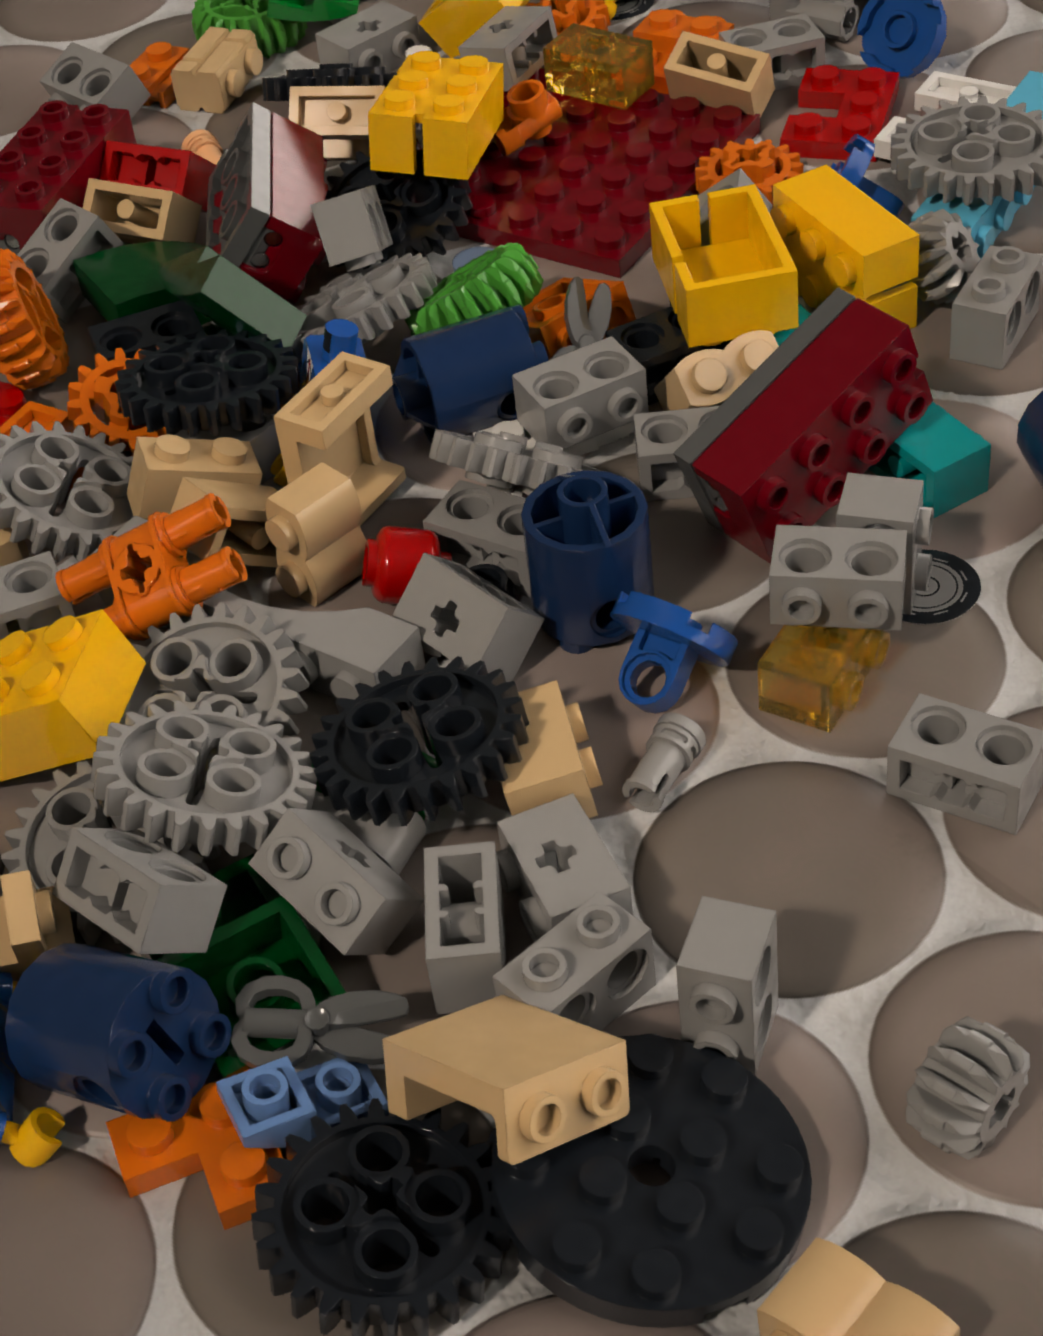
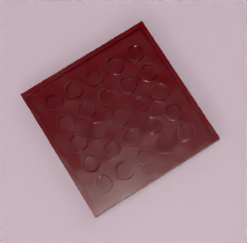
(591, 180)

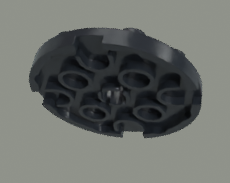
(675, 1247)

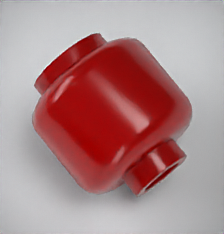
(394, 557)

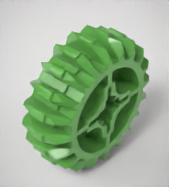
(270, 33)
(482, 286)

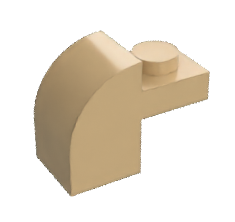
(29, 922)

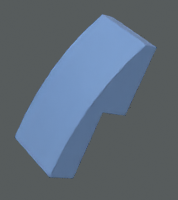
(279, 1101)

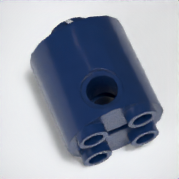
(464, 371)
(583, 548)
(115, 1030)

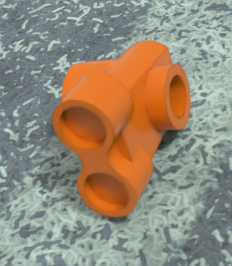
(527, 116)

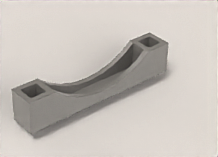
(335, 645)

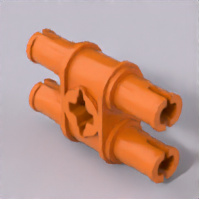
(152, 569)

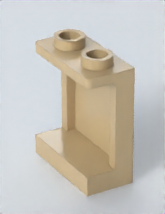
(337, 115)
(334, 426)
(520, 1064)

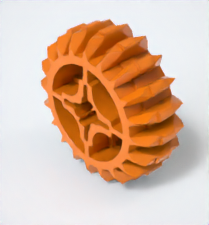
(30, 332)

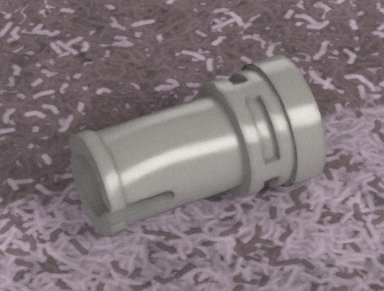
(669, 750)

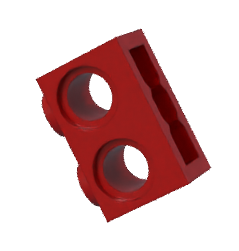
(158, 169)

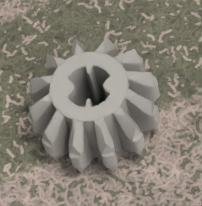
(945, 256)
(967, 1087)

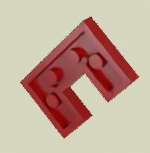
(864, 107)

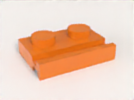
(154, 71)

